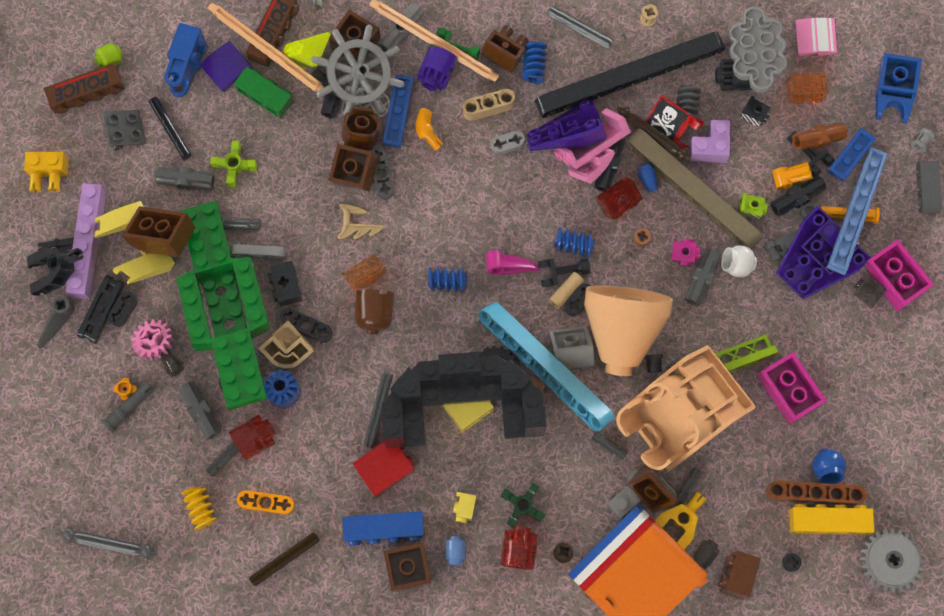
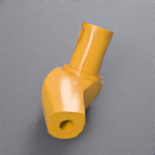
(425, 129)

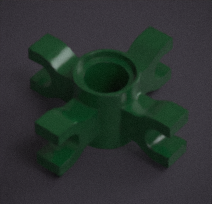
(533, 512)

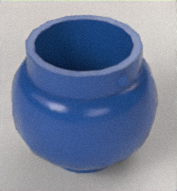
(829, 466)

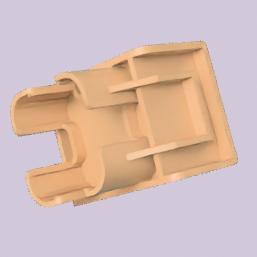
(684, 409)

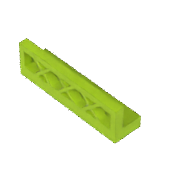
(750, 359)

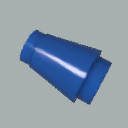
(648, 177)

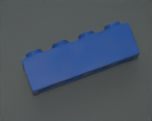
(383, 527)

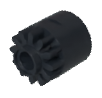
(727, 80)

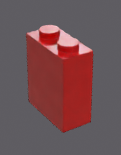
(383, 468)

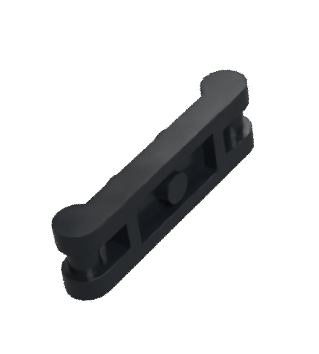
(100, 308)

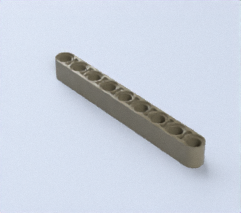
(692, 187)

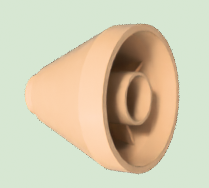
(625, 324)

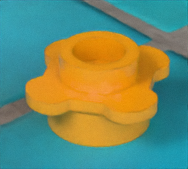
(124, 395)

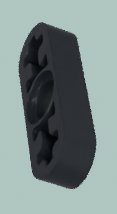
(321, 326)

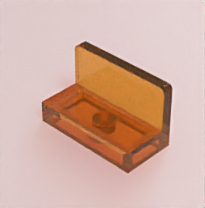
(364, 272)

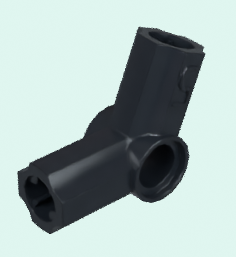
(331, 101)

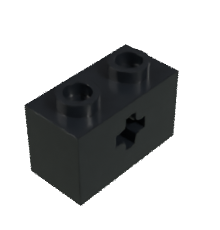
(290, 293)

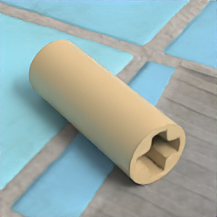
(566, 290)

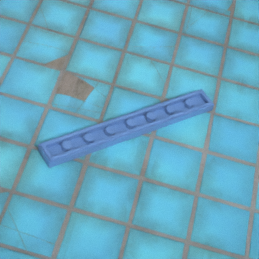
(857, 211)

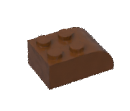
(159, 231)

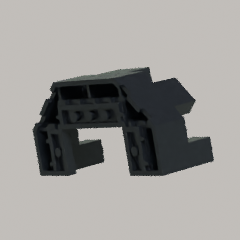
(461, 380)

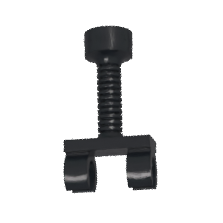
(826, 158)
(583, 267)

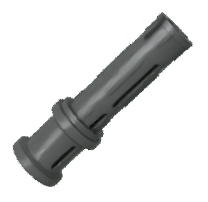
(120, 414)

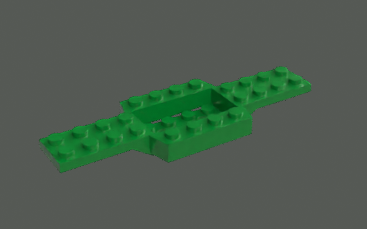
(215, 270)

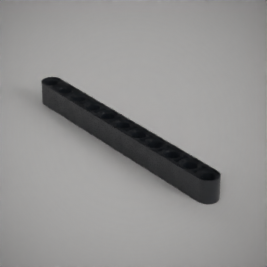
(629, 74)

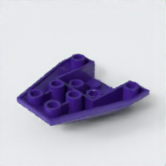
(571, 129)
(809, 255)

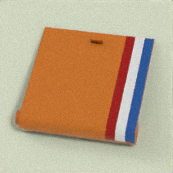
(638, 569)

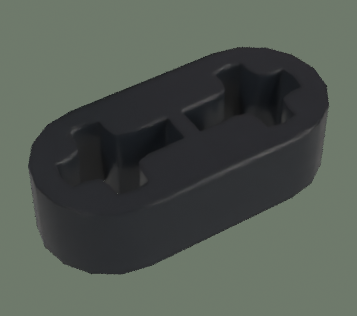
(576, 297)
(126, 311)

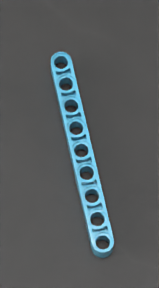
(546, 366)

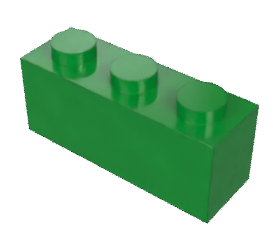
(264, 92)

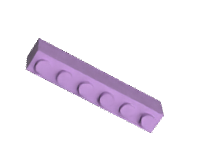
(90, 207)

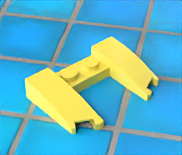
(139, 268)

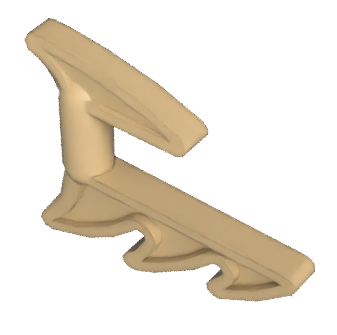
(349, 229)

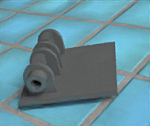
(124, 128)

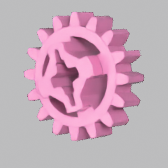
(152, 339)

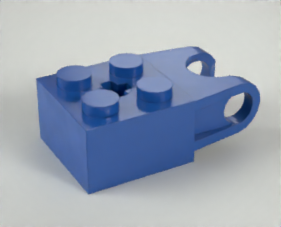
(185, 57)
(897, 91)

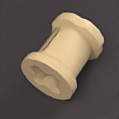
(645, 12)

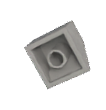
(572, 347)

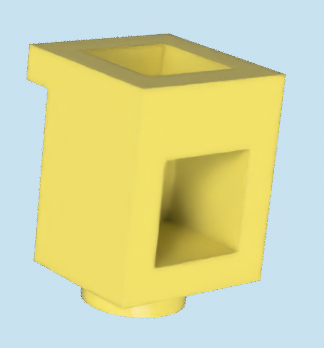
(464, 507)

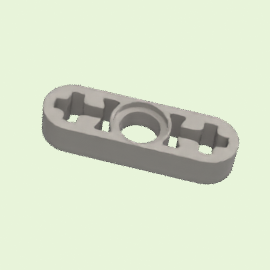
(255, 251)

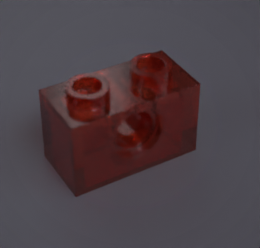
(609, 198)

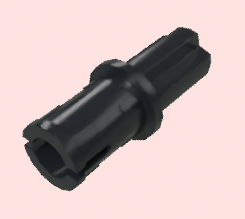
(63, 244)

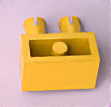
(46, 165)

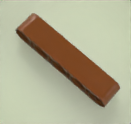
(824, 489)

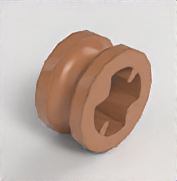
(647, 235)

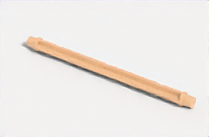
(433, 39)
(265, 47)

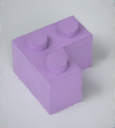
(714, 147)

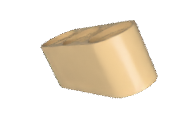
(494, 98)

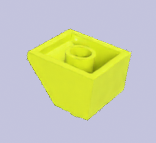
(304, 49)

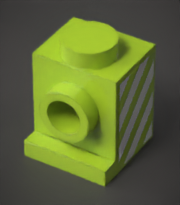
(748, 211)

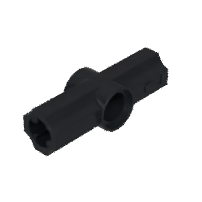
(605, 180)
(798, 195)

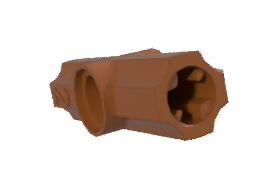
(819, 136)

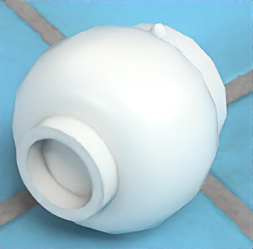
(738, 261)

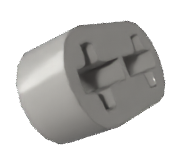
(506, 138)

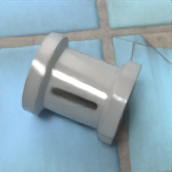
(923, 140)

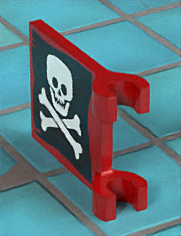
(672, 120)

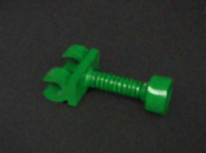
(446, 35)

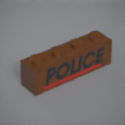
(273, 27)
(84, 88)

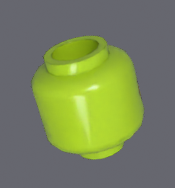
(108, 55)

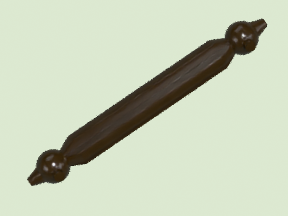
(655, 134)

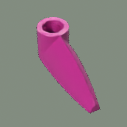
(508, 264)

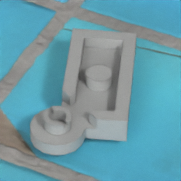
(625, 500)

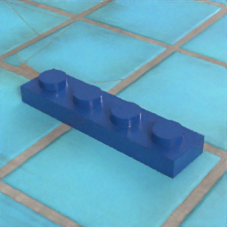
(398, 112)

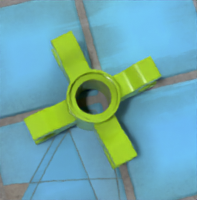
(234, 156)

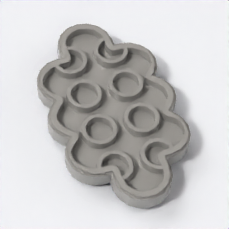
(758, 49)

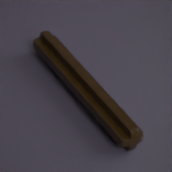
(284, 559)

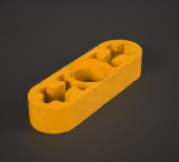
(279, 510)

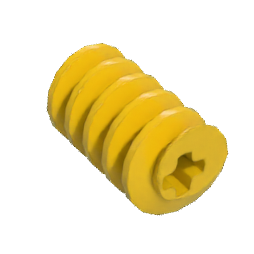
(199, 507)

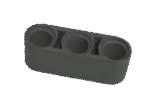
(929, 187)

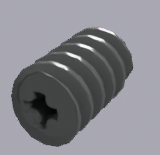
(688, 98)

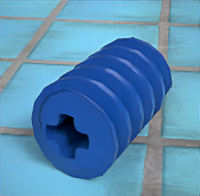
(533, 62)
(574, 242)
(447, 279)

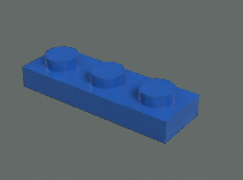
(851, 154)

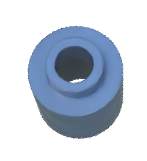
(455, 551)

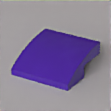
(225, 65)

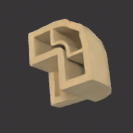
(286, 347)

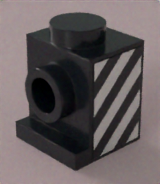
(756, 118)

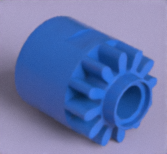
(286, 397)

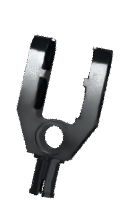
(60, 268)

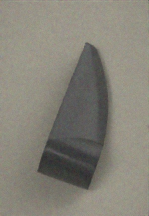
(56, 320)

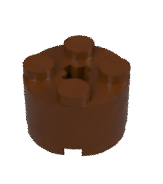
(361, 128)

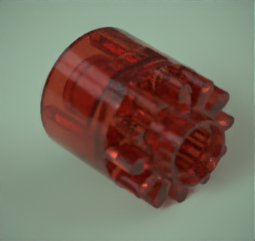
(253, 437)
(519, 548)

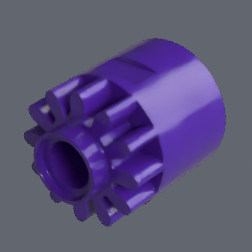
(436, 68)

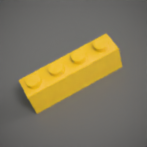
(831, 520)

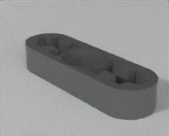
(389, 185)

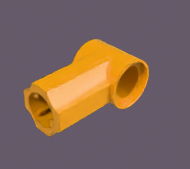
(786, 177)

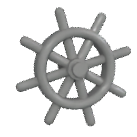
(358, 71)

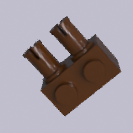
(503, 50)

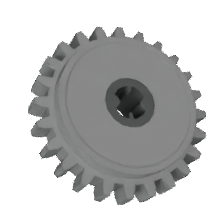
(896, 574)

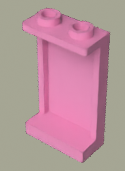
(615, 129)

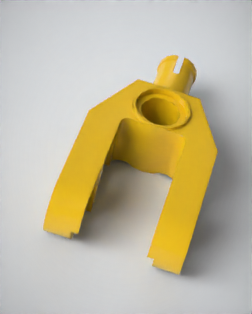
(690, 511)

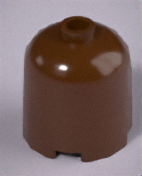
(373, 310)

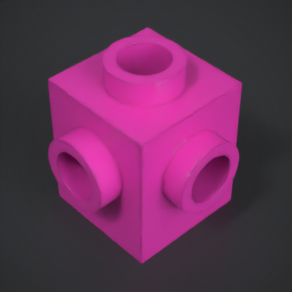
(679, 249)

